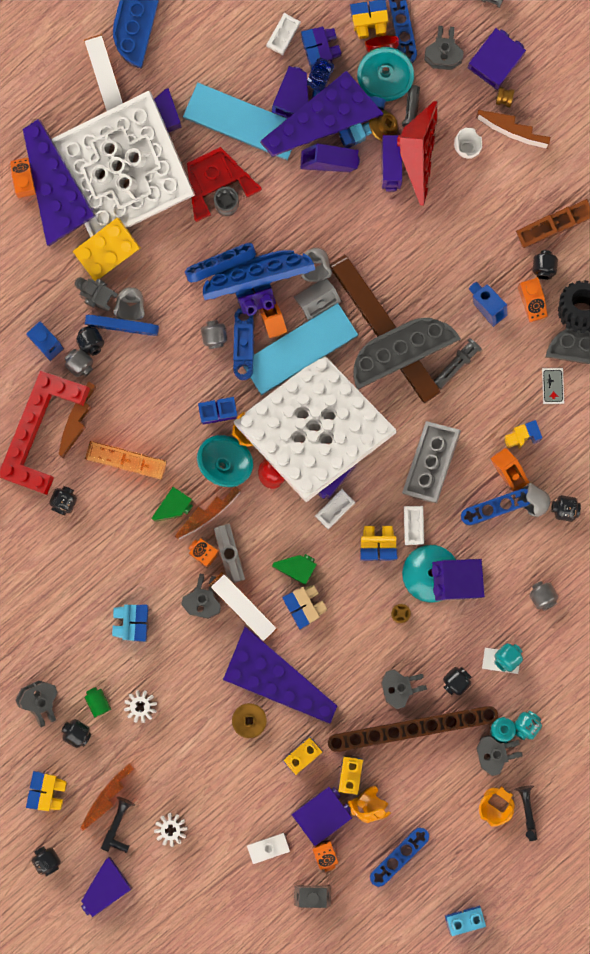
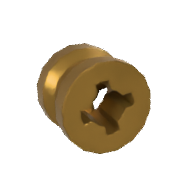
(505, 97)
(403, 611)

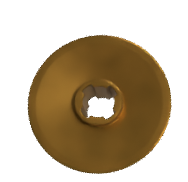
(378, 126)
(239, 720)

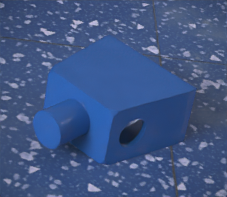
(488, 303)
(44, 341)

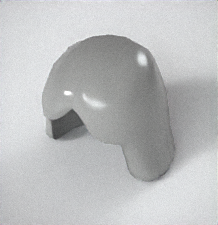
(322, 271)
(123, 310)
(538, 498)

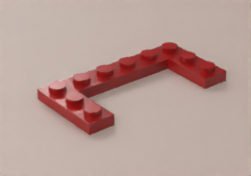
(13, 464)

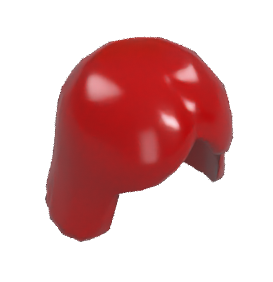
(269, 475)

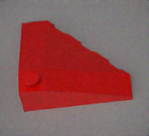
(416, 149)

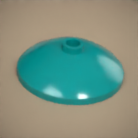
(385, 84)
(229, 454)
(416, 570)

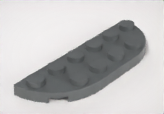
(570, 346)
(401, 348)

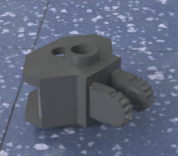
(444, 49)
(95, 292)
(201, 598)
(402, 688)
(38, 702)
(497, 753)

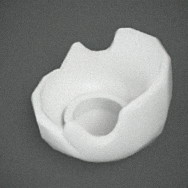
(468, 143)

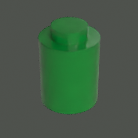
(97, 702)

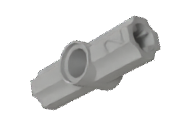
(226, 541)

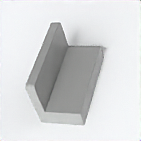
(317, 298)

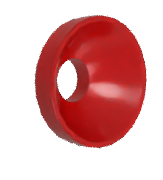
(382, 41)

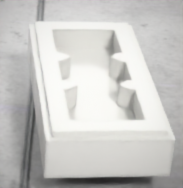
(283, 34)
(335, 509)
(413, 525)
(268, 848)

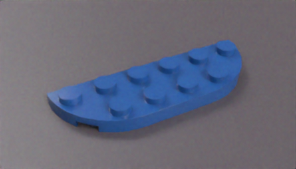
(133, 29)
(256, 272)

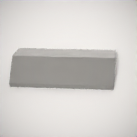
(431, 462)

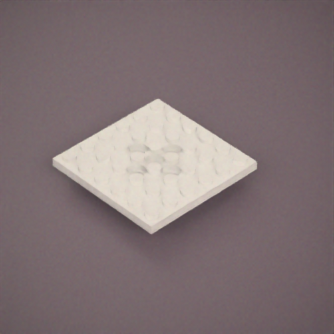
(155, 179)
(319, 394)

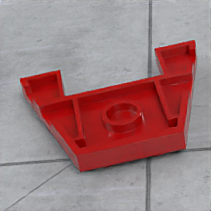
(214, 172)

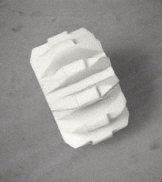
(147, 706)
(175, 834)

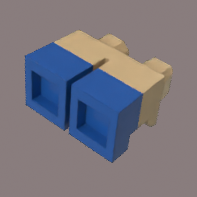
(307, 614)

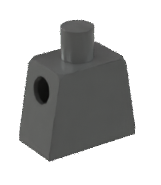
(312, 896)

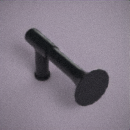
(530, 824)
(109, 840)

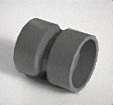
(226, 201)

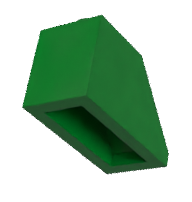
(173, 506)
(297, 567)

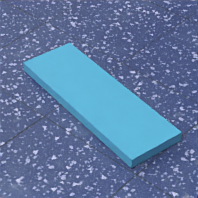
(232, 117)
(301, 348)

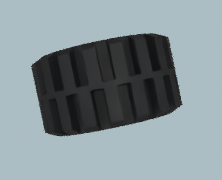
(569, 314)

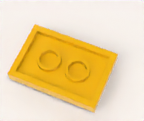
(106, 249)

